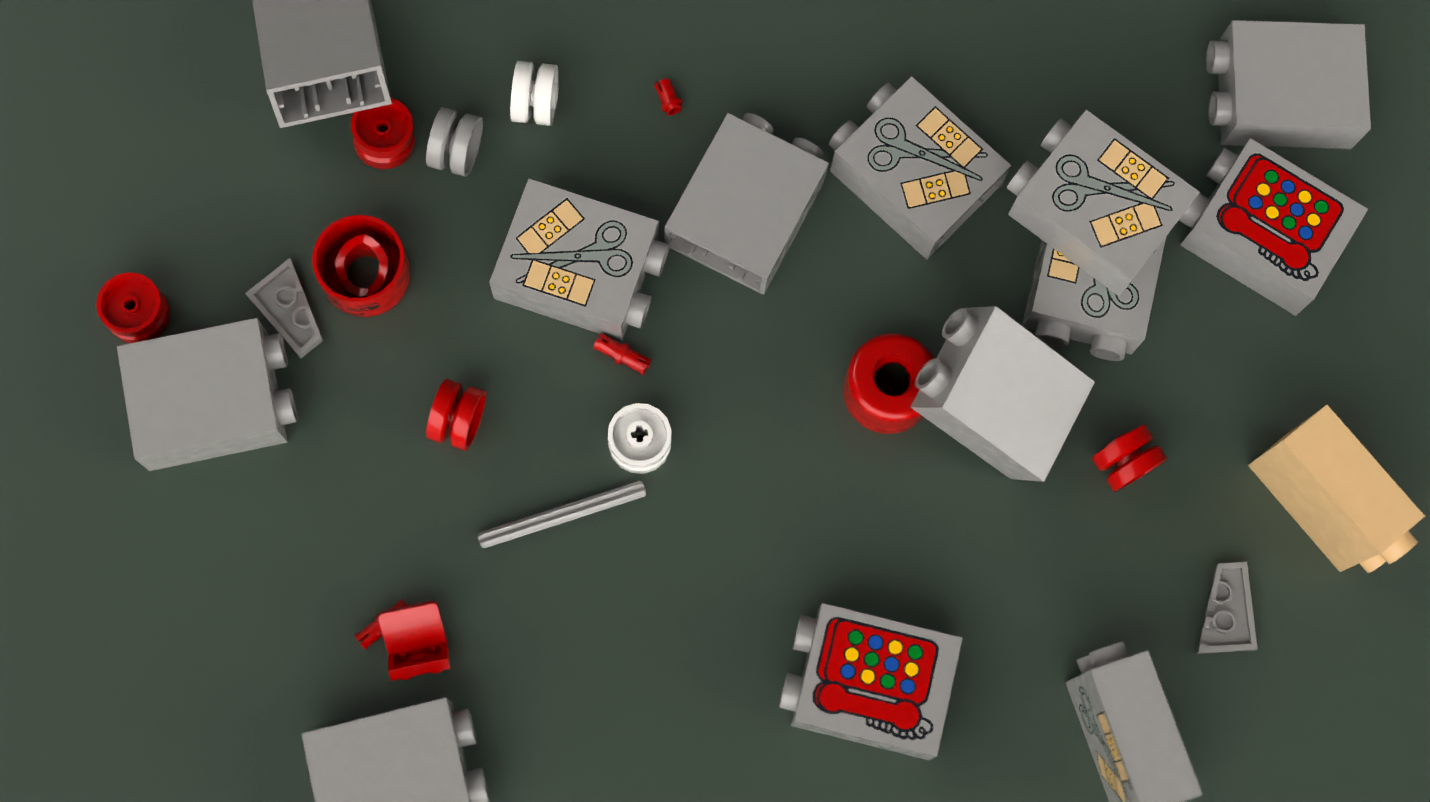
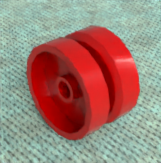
(383, 135)
(132, 307)
(456, 414)
(1127, 454)

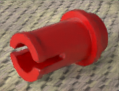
(670, 103)

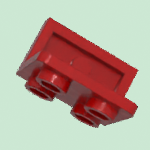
(414, 640)

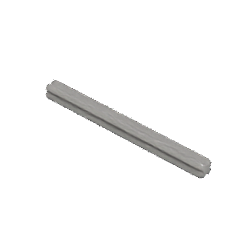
(561, 514)

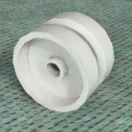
(530, 92)
(639, 421)

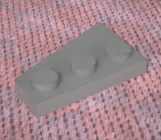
(287, 308)
(1229, 612)

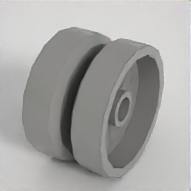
(454, 141)

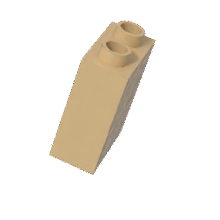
(1339, 493)

